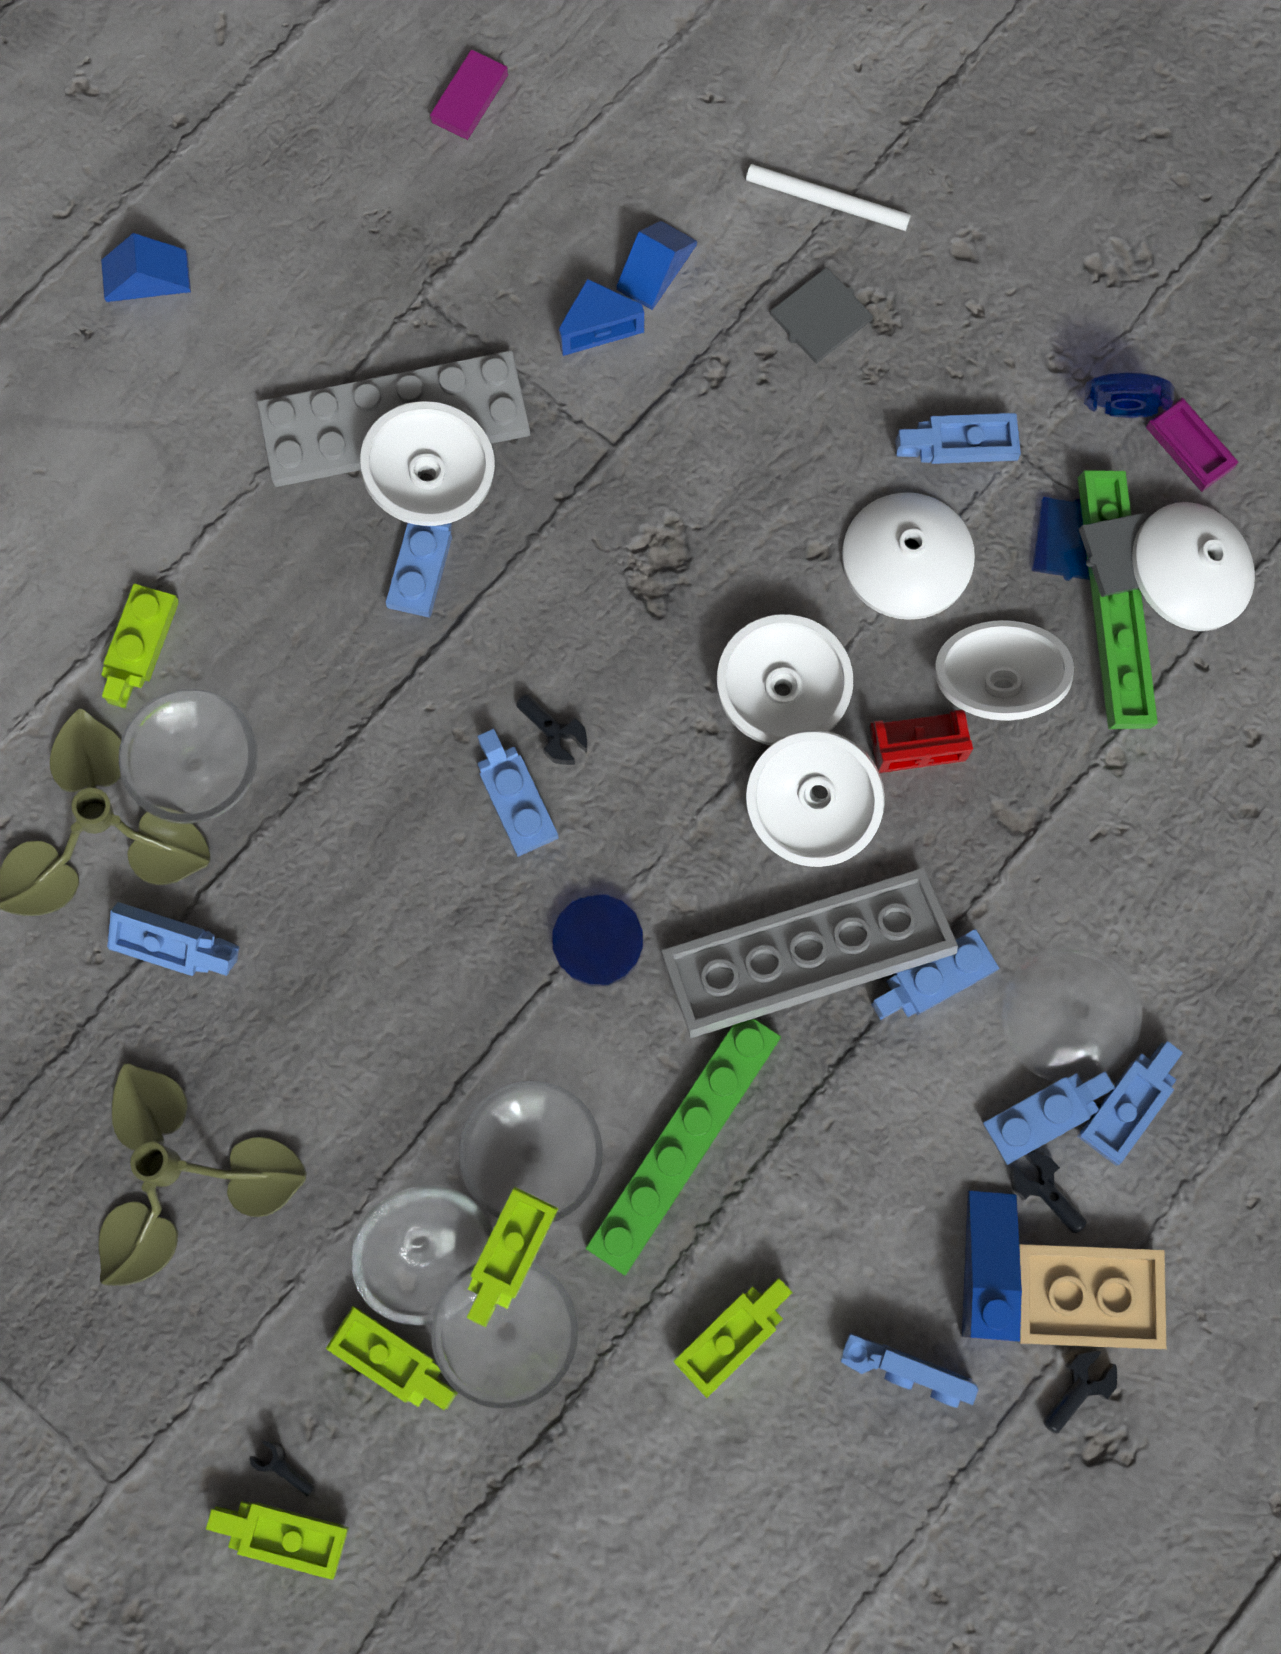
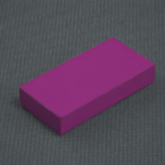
(469, 94)
(1192, 444)

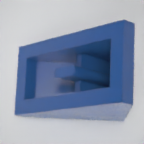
(654, 263)
(144, 269)
(599, 318)

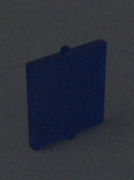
(1058, 540)

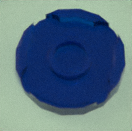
(1129, 394)
(597, 940)

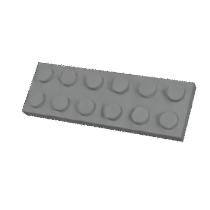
(324, 428)
(808, 952)

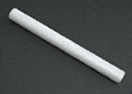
(828, 197)

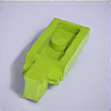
(137, 642)
(509, 1253)
(732, 1337)
(389, 1360)
(282, 1537)

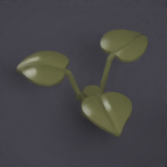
(81, 758)
(133, 1237)

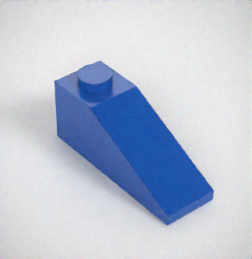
(992, 1268)

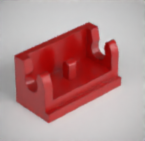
(921, 741)

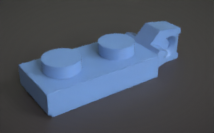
(962, 439)
(419, 569)
(514, 796)
(168, 942)
(934, 982)
(1132, 1104)
(1046, 1115)
(906, 1369)

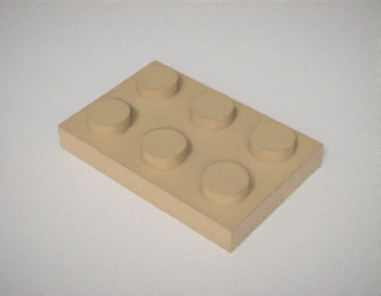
(1093, 1297)

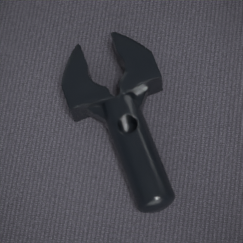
(553, 730)
(1047, 1190)
(1080, 1389)

